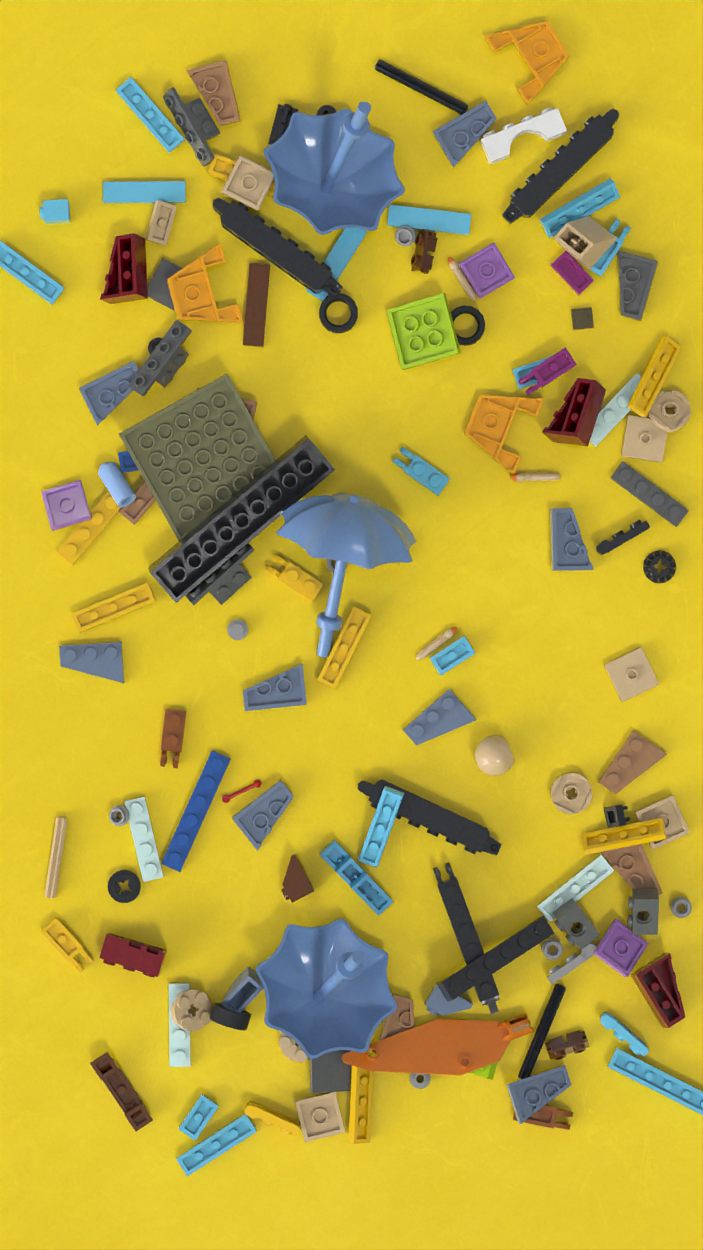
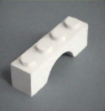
(547, 125)

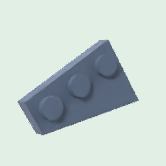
(464, 131)
(108, 391)
(567, 546)
(95, 659)
(279, 691)
(439, 718)
(263, 812)
(536, 1091)

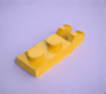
(296, 579)
(65, 943)
(272, 1117)

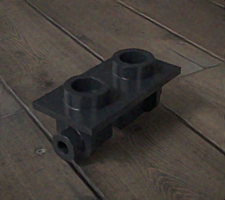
(281, 121)

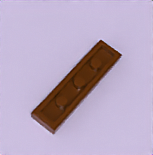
(256, 305)

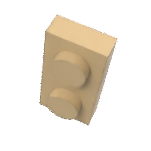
(160, 222)

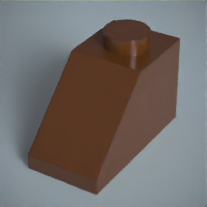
(296, 881)

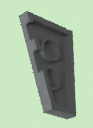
(636, 279)

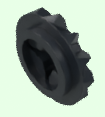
(653, 559)
(114, 887)

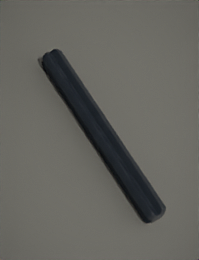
(421, 87)
(542, 1031)

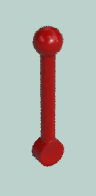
(226, 798)

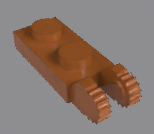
(172, 735)
(546, 1117)

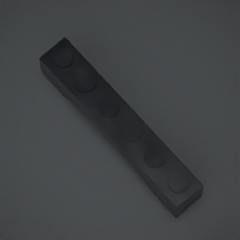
(495, 959)

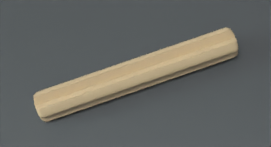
(56, 857)

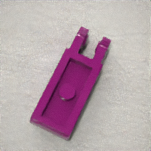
(549, 370)

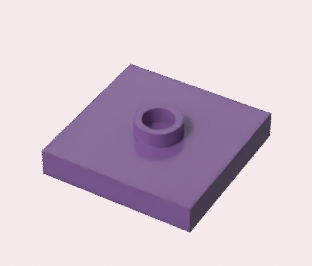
(486, 270)
(66, 505)
(620, 948)

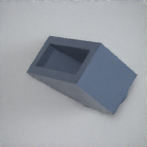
(243, 990)
(438, 1004)

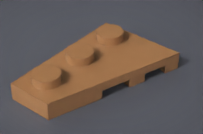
(217, 90)
(630, 762)
(633, 866)
(401, 1019)

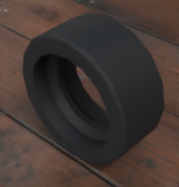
(480, 321)
(338, 328)
(230, 1018)

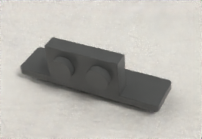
(195, 124)
(163, 361)
(225, 579)

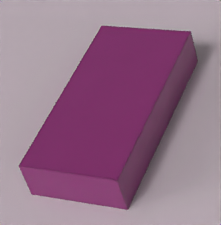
(572, 273)

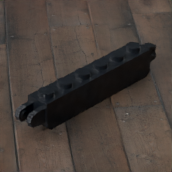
(561, 167)
(275, 248)
(436, 819)
(466, 933)

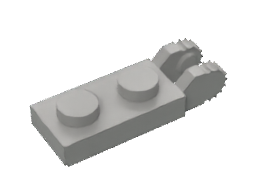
(572, 962)

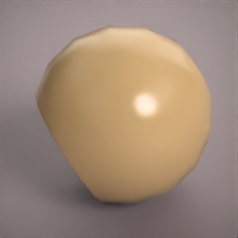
(494, 755)

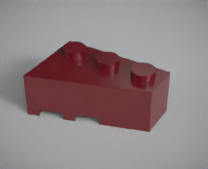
(127, 270)
(578, 414)
(133, 955)
(660, 990)

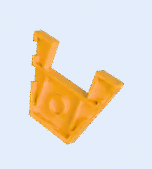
(539, 49)
(193, 292)
(492, 421)

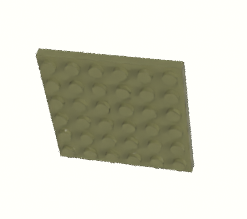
(198, 453)

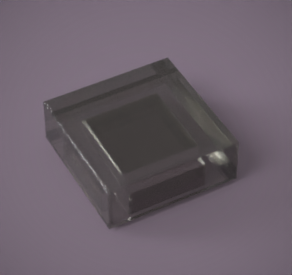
(582, 318)

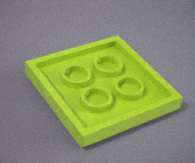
(423, 331)

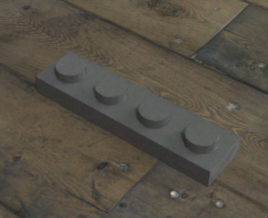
(649, 494)

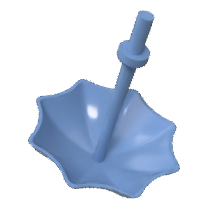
(334, 170)
(346, 531)
(326, 988)

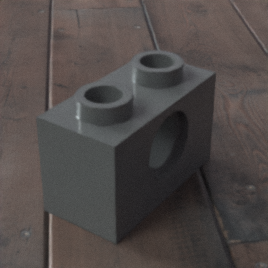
(643, 900)
(568, 915)

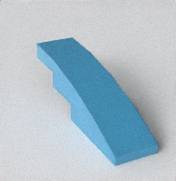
(356, 877)

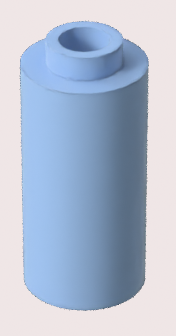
(116, 484)

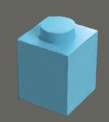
(55, 211)

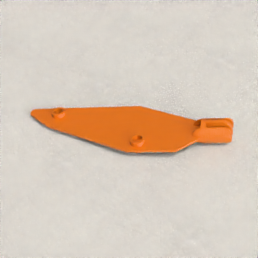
(442, 1047)

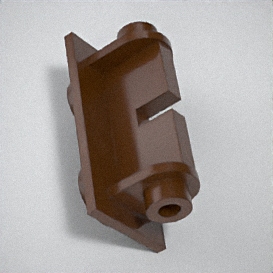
(424, 242)
(575, 1044)

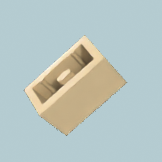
(585, 240)

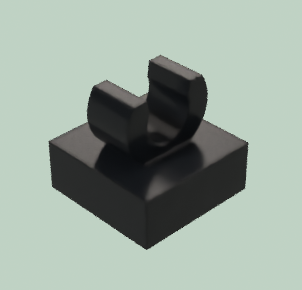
(615, 815)

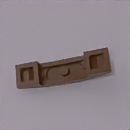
(122, 1091)

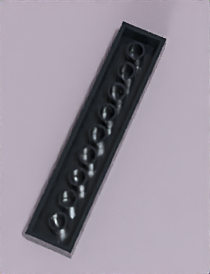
(240, 519)

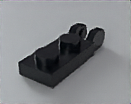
(621, 537)

